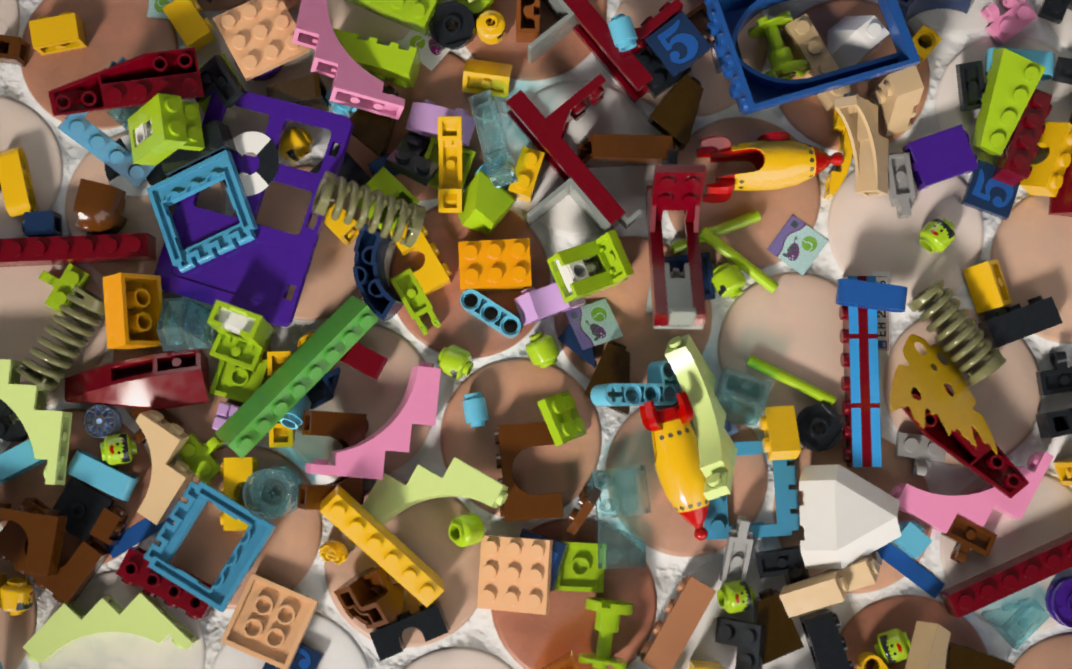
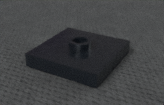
(82, 506)

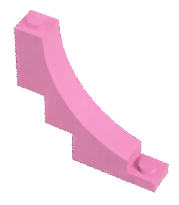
(351, 82)
(368, 456)
(976, 506)

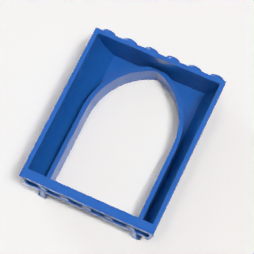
(759, 91)

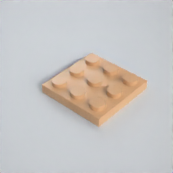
(259, 36)
(515, 574)
(269, 621)

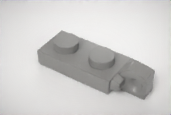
(901, 183)
(737, 551)

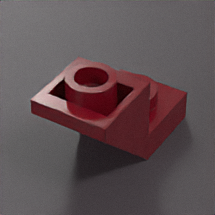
(364, 360)

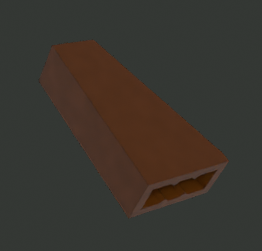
(624, 150)

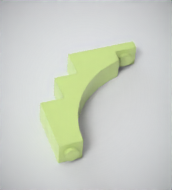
(46, 429)
(715, 446)
(393, 496)
(142, 617)

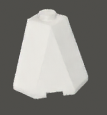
(855, 39)

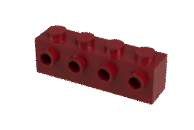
(1022, 146)
(135, 571)

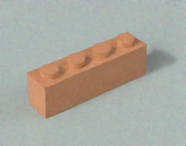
(677, 624)

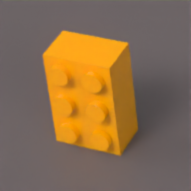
(495, 265)
(132, 310)

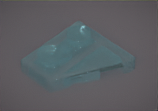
(619, 548)
(1017, 620)

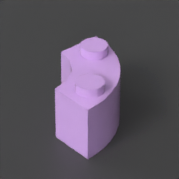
(424, 120)
(543, 303)

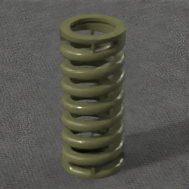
(329, 185)
(952, 312)
(48, 378)

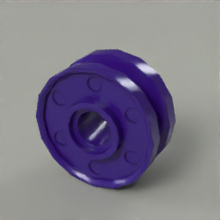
(1059, 600)

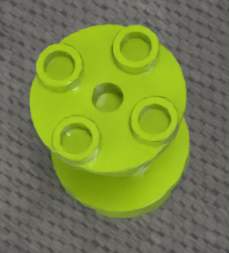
(781, 57)
(607, 623)

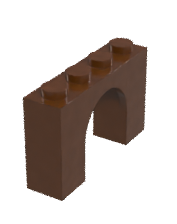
(348, 431)
(520, 504)
(44, 535)
(70, 578)

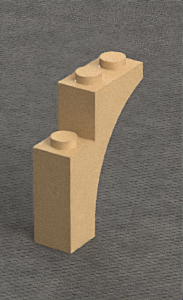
(868, 145)
(168, 475)
(830, 586)
(928, 647)

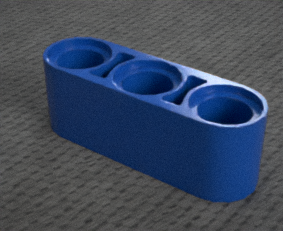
(871, 295)

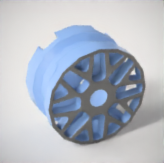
(102, 421)

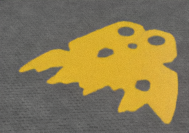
(953, 411)

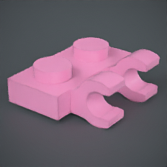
(1010, 23)

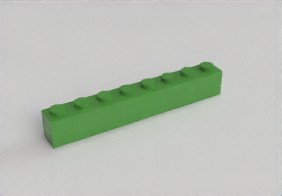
(296, 376)

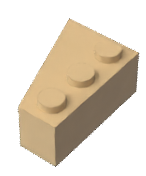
(896, 100)

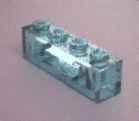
(493, 139)

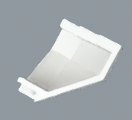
(843, 517)

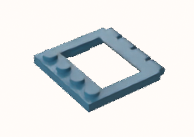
(103, 146)
(188, 183)
(784, 475)
(238, 563)

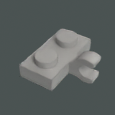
(920, 450)

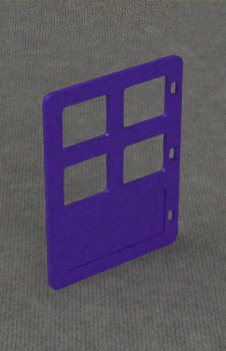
(262, 270)

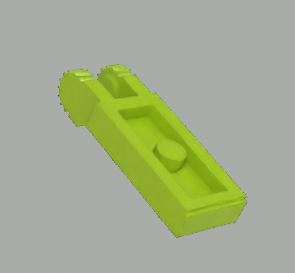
(414, 298)

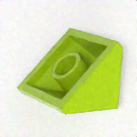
(484, 204)

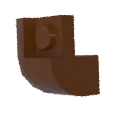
(99, 208)
(371, 597)

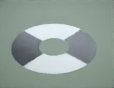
(268, 161)
(118, 181)

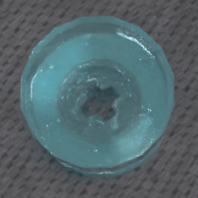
(261, 494)

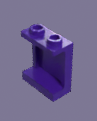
(941, 157)

